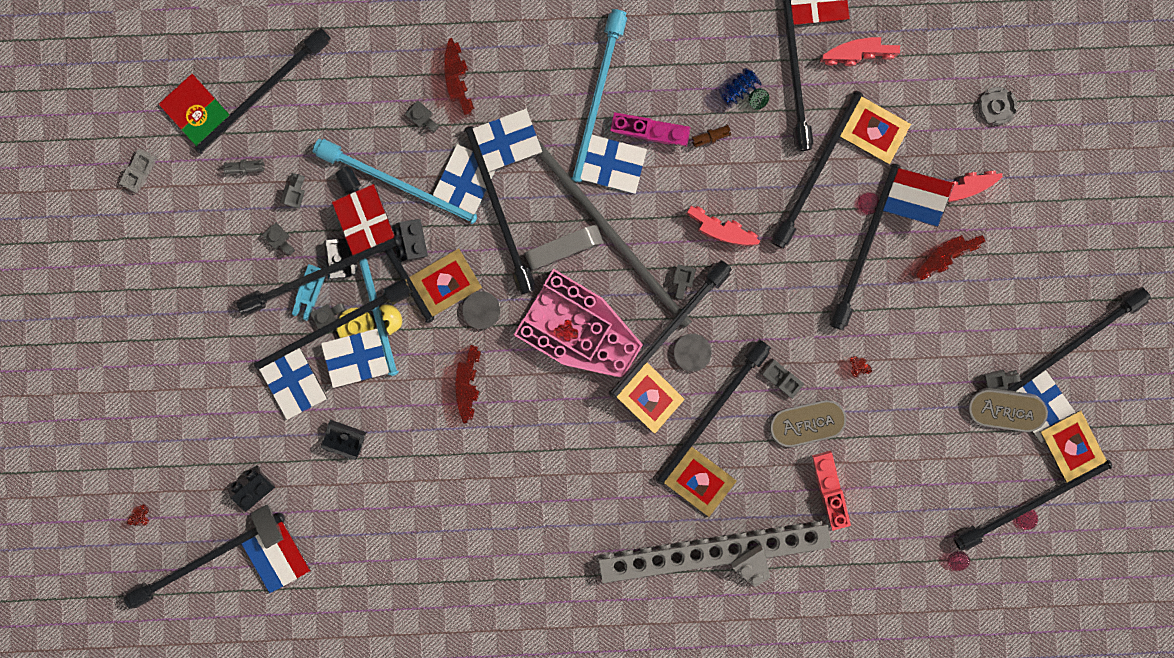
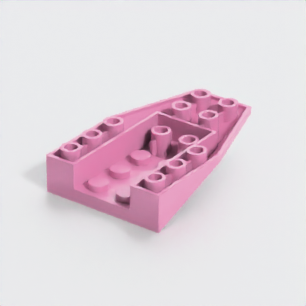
(602, 340)

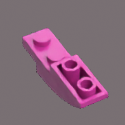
(650, 129)

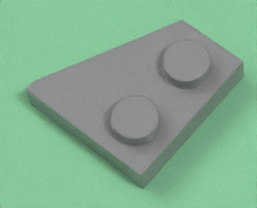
(753, 566)

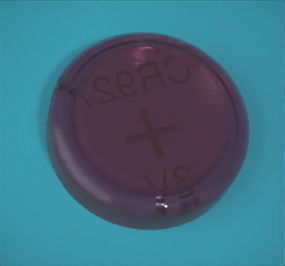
(867, 203)
(1028, 520)
(958, 561)

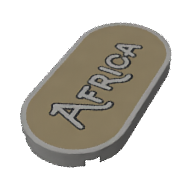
(1008, 410)
(808, 423)

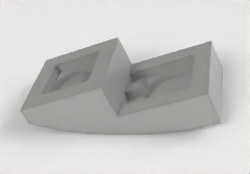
(138, 170)

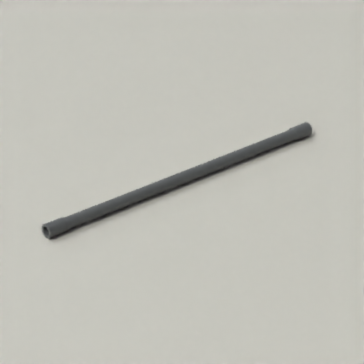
(611, 234)

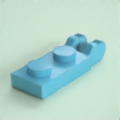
(308, 294)

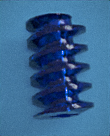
(739, 86)

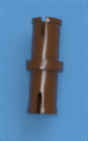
(711, 136)

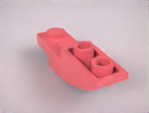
(852, 51)
(973, 184)
(729, 233)
(830, 490)

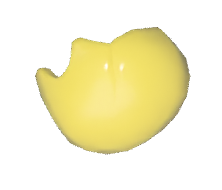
(393, 318)

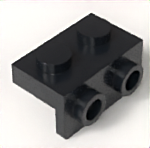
(412, 240)
(336, 251)
(343, 440)
(250, 488)

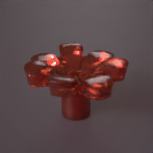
(566, 330)
(859, 366)
(139, 516)

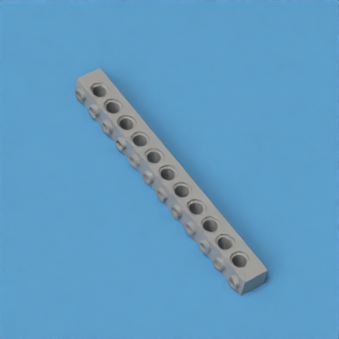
(820, 541)

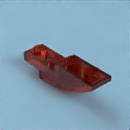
(454, 71)
(941, 256)
(467, 392)

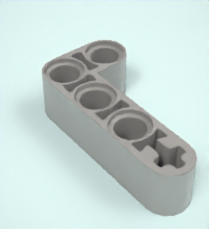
(564, 247)

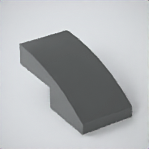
(782, 378)
(266, 526)

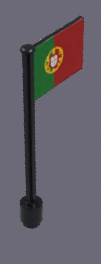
(205, 118)

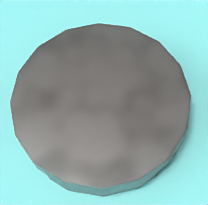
(997, 106)
(481, 310)
(692, 352)

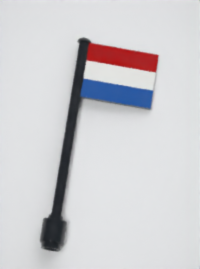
(904, 195)
(275, 565)

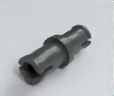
(244, 167)

